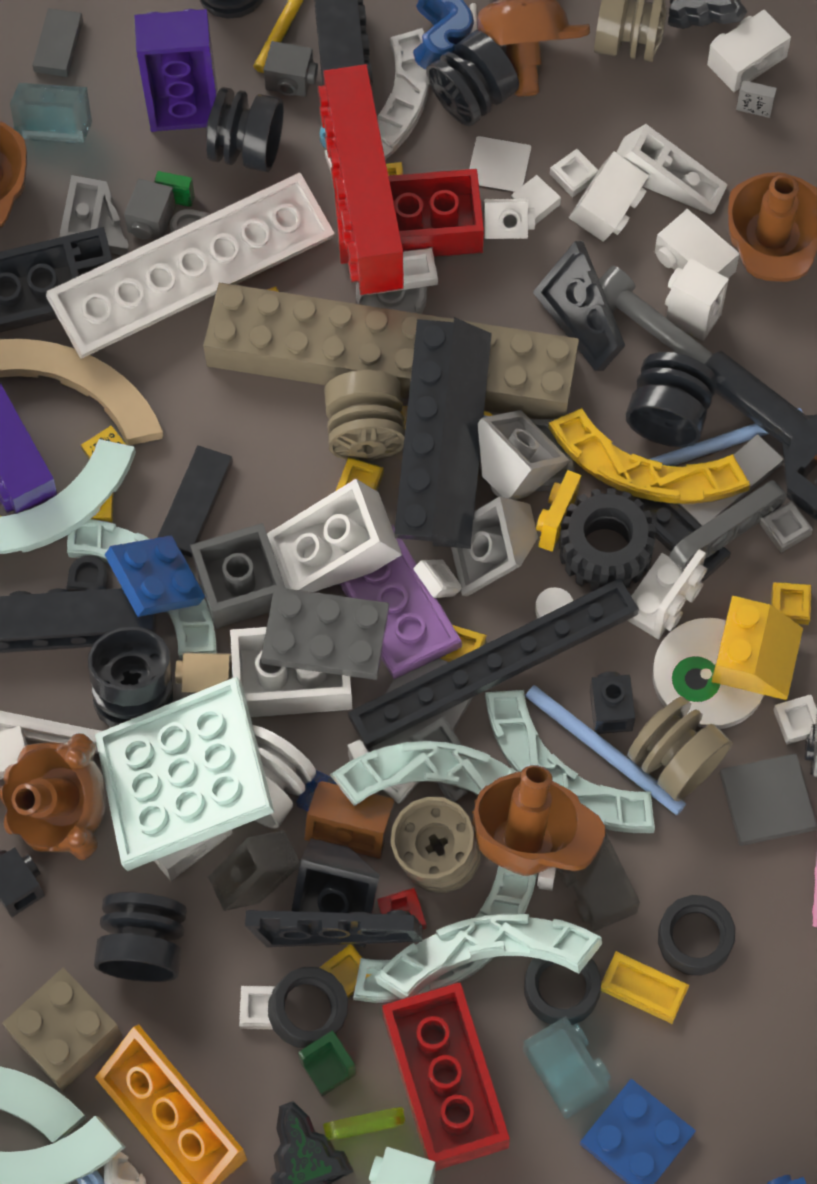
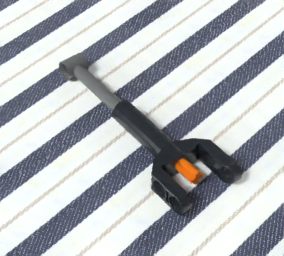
(736, 386)

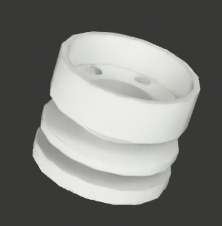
(284, 770)

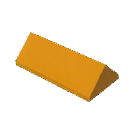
(169, 1112)

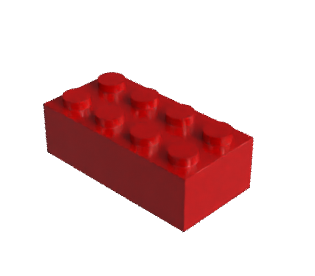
(435, 212)
(445, 1076)

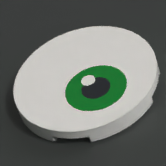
(686, 668)

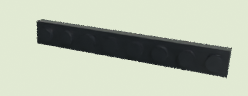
(493, 663)

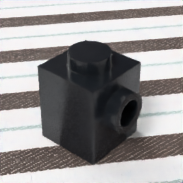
(612, 703)
(18, 881)

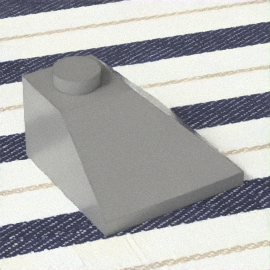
(516, 455)
(499, 543)

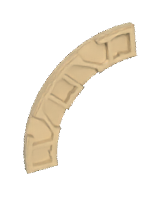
(88, 376)

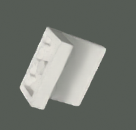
(665, 592)

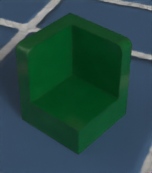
(327, 1063)

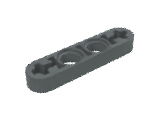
(729, 524)

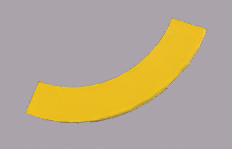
(644, 476)

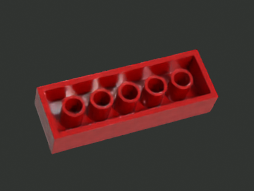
(361, 180)

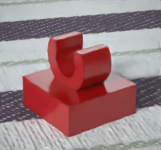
(404, 900)

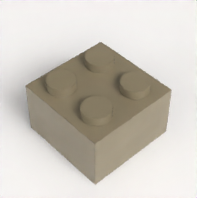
(62, 1029)

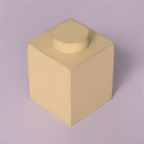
(202, 670)

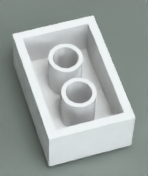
(279, 689)

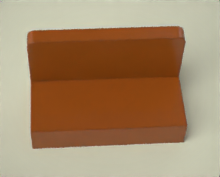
(337, 821)

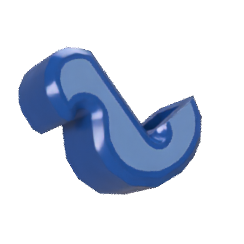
(451, 24)

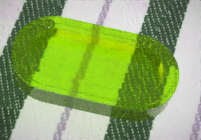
(364, 1123)

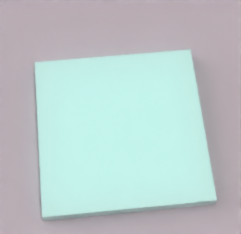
(183, 774)

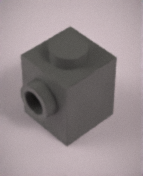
(289, 69)
(149, 210)

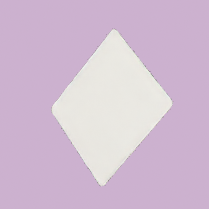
(500, 163)

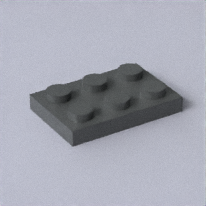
(325, 633)

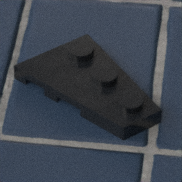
(580, 306)

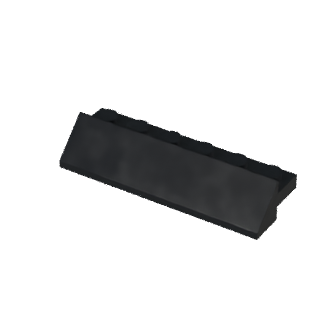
(41, 266)
(443, 433)

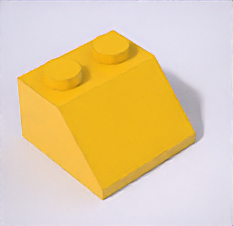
(757, 649)

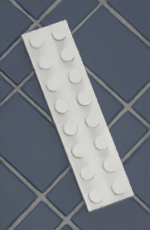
(189, 265)

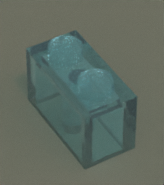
(51, 112)
(567, 1067)

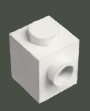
(508, 219)

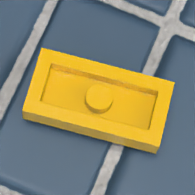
(550, 520)

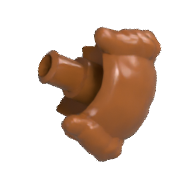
(55, 796)

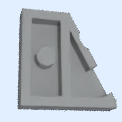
(90, 208)

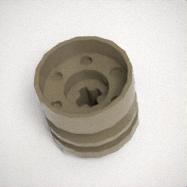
(630, 22)
(364, 415)
(672, 742)
(420, 829)

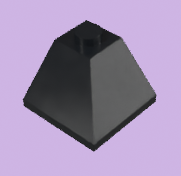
(334, 881)

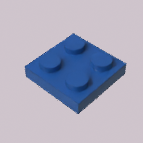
(154, 575)
(637, 1136)

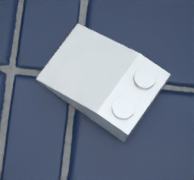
(335, 540)

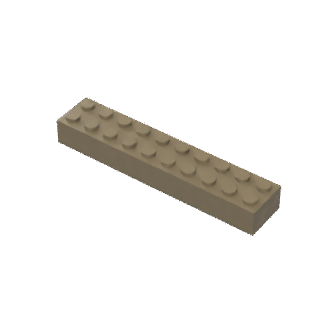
(325, 338)

